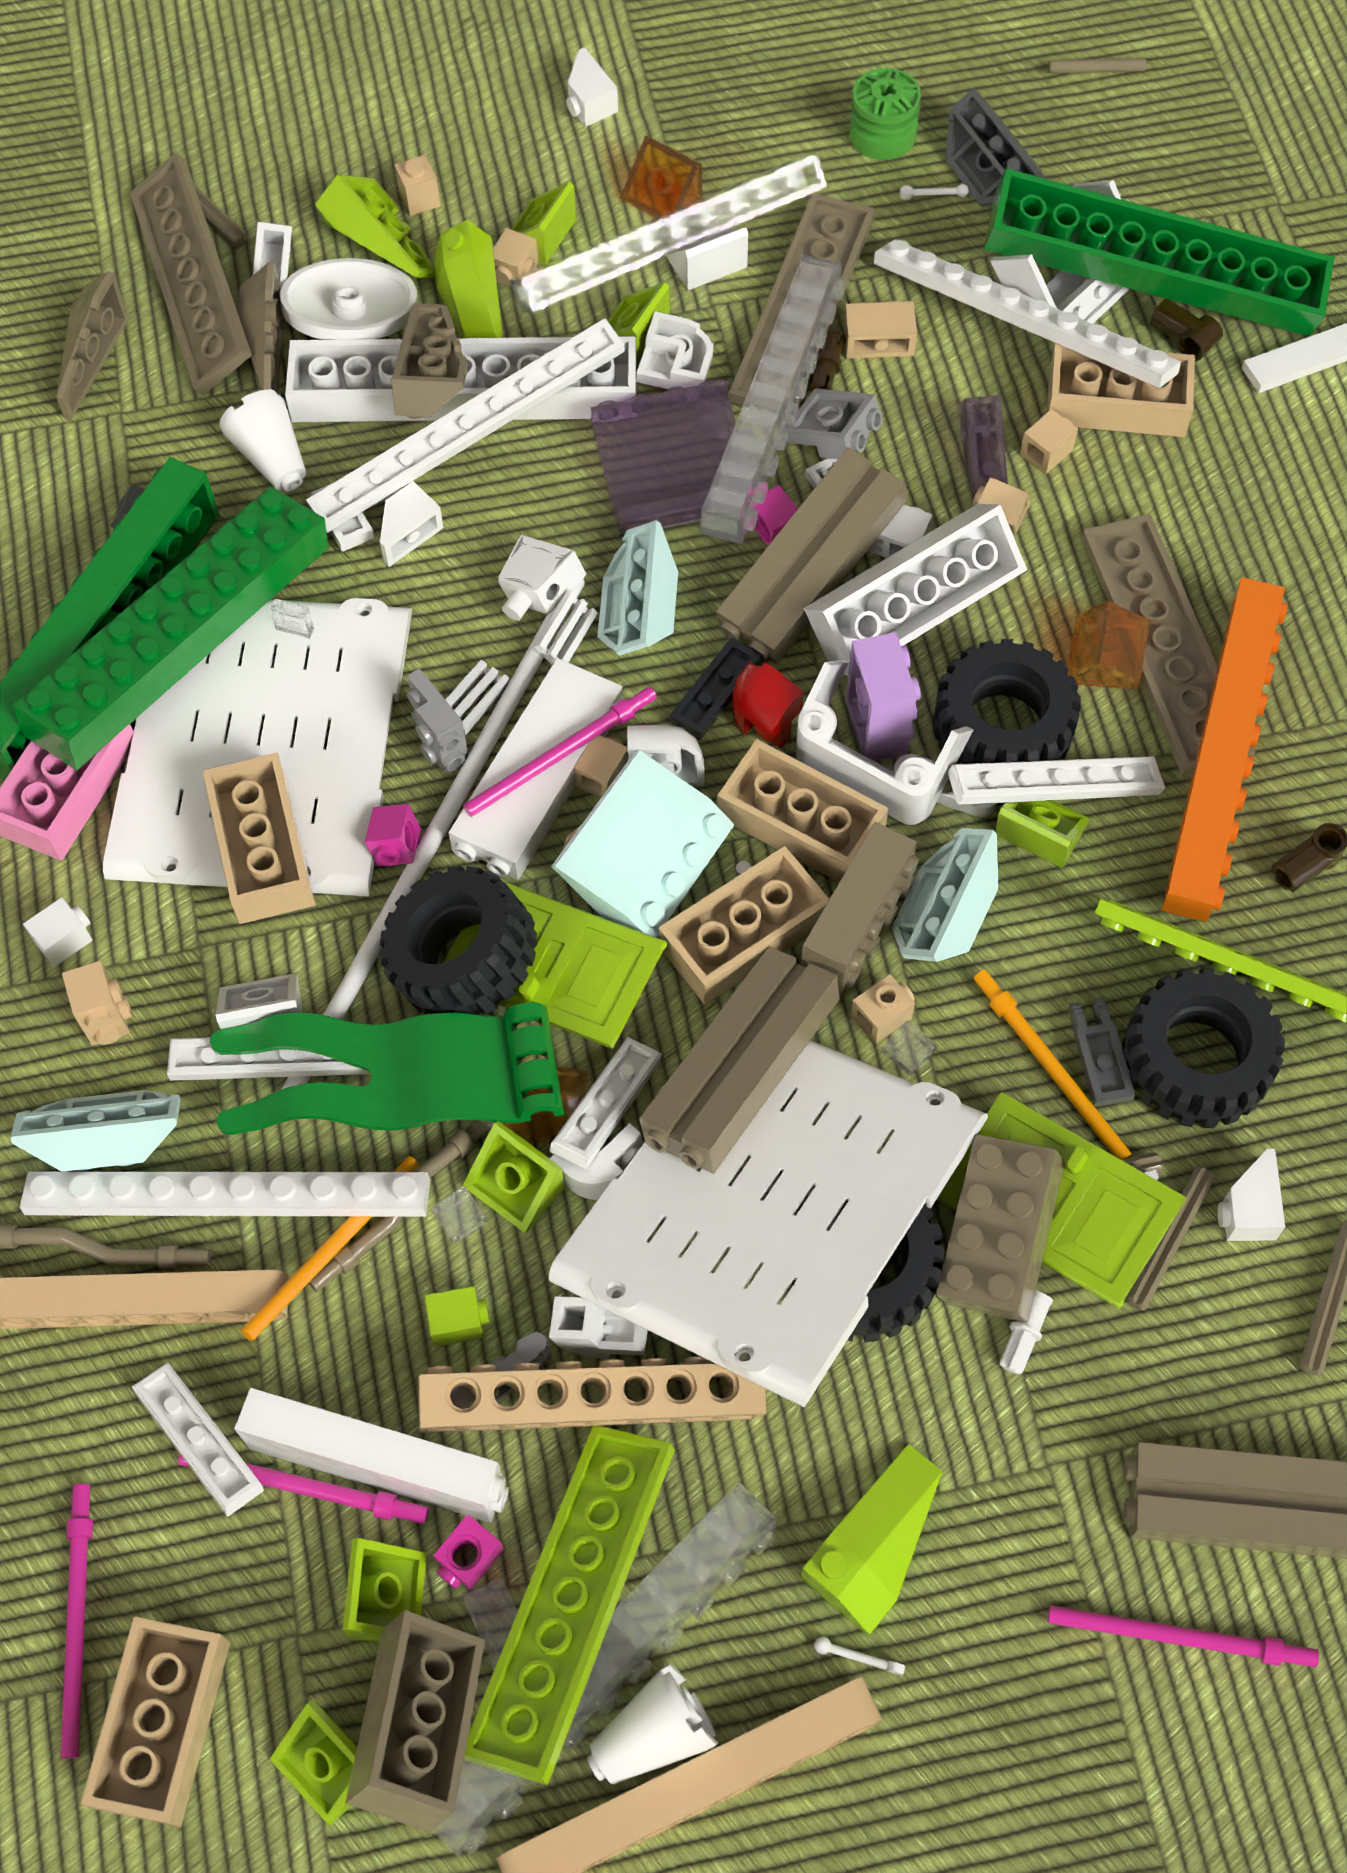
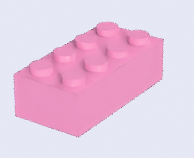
(50, 802)

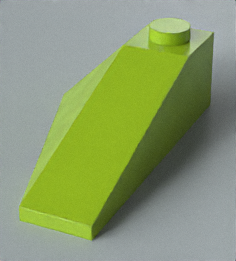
(368, 216)
(468, 280)
(872, 1547)

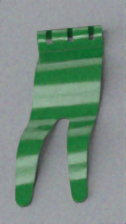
(418, 1066)

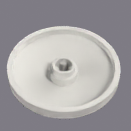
(348, 299)

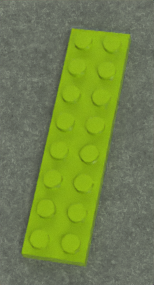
(1224, 958)
(568, 1605)

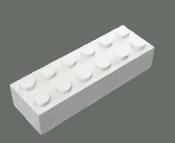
(920, 583)

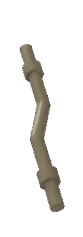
(166, 1256)
(346, 1259)

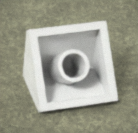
(711, 257)
(258, 999)

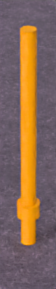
(1005, 1006)
(311, 1267)

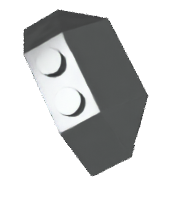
(983, 148)

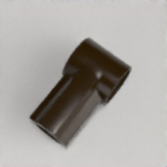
(1193, 334)
(1310, 858)

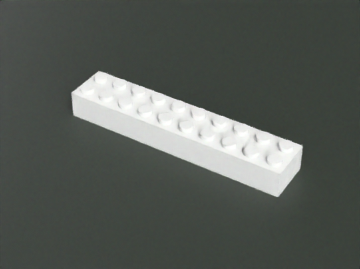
(355, 378)

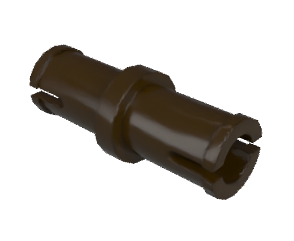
(828, 361)

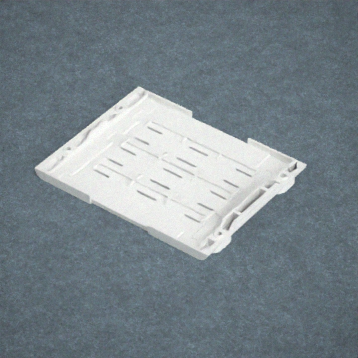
(345, 778)
(833, 1269)

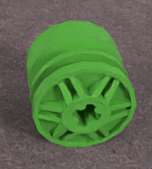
(884, 113)

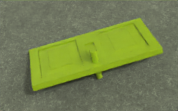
(582, 967)
(1105, 1209)

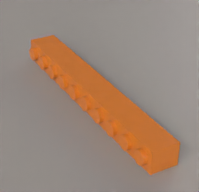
(1223, 751)

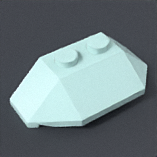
(639, 591)
(949, 898)
(97, 1129)

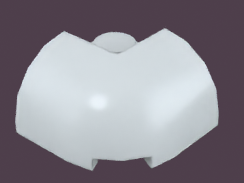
(674, 353)
(671, 748)

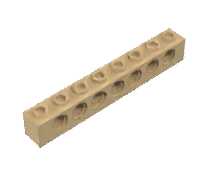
(439, 1414)

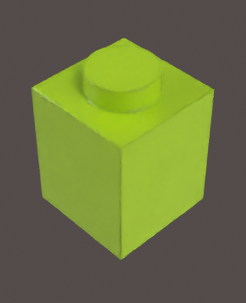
(456, 1316)

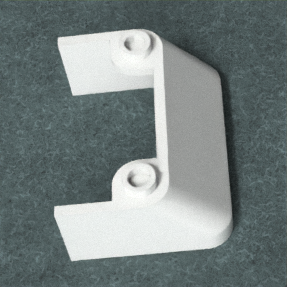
(1066, 291)
(907, 793)

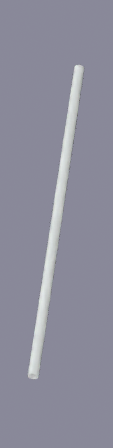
(437, 828)

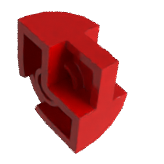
(766, 702)

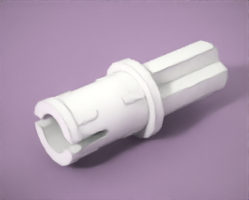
(1025, 1334)

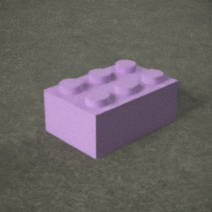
(881, 696)

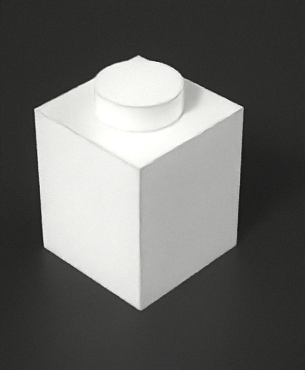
(59, 931)

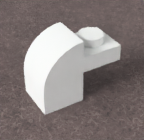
(605, 1166)
(593, 1330)

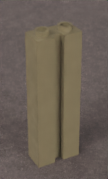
(811, 554)
(739, 1060)
(1237, 1500)

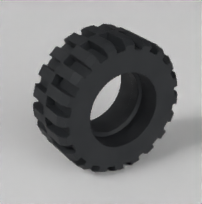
(1012, 672)
(433, 915)
(1227, 1008)
(913, 1288)

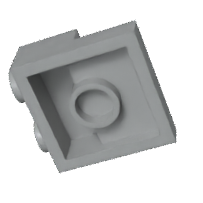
(835, 421)
(436, 724)

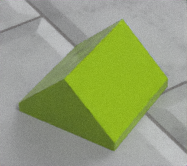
(548, 219)
(636, 312)
(1042, 828)
(514, 1178)
(381, 1586)
(318, 1761)

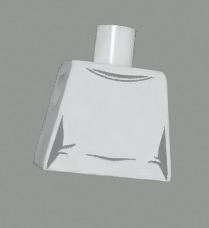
(538, 576)

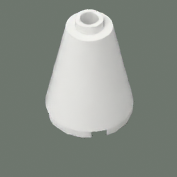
(266, 438)
(652, 1730)

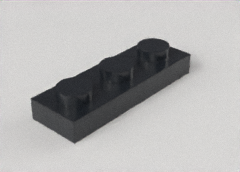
(713, 689)

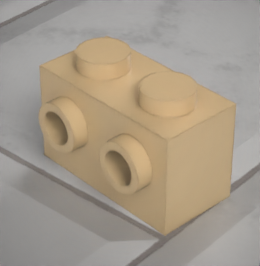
(97, 1003)

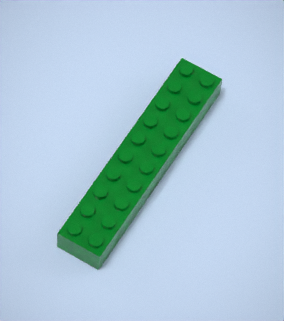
(1159, 253)
(142, 549)
(171, 628)

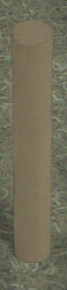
(1097, 65)

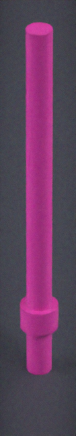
(619, 713)
(383, 1505)
(78, 1531)
(1269, 1649)

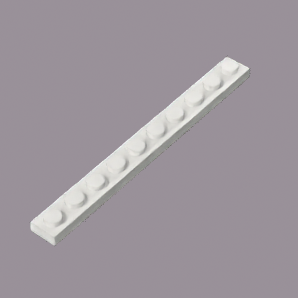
(1028, 313)
(466, 424)
(226, 1193)

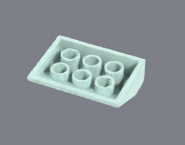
(642, 845)

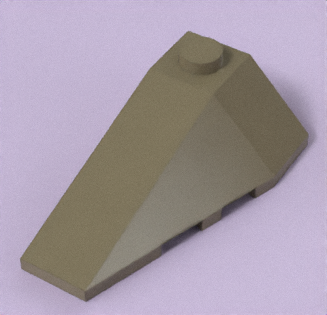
(263, 324)
(92, 331)
(428, 363)

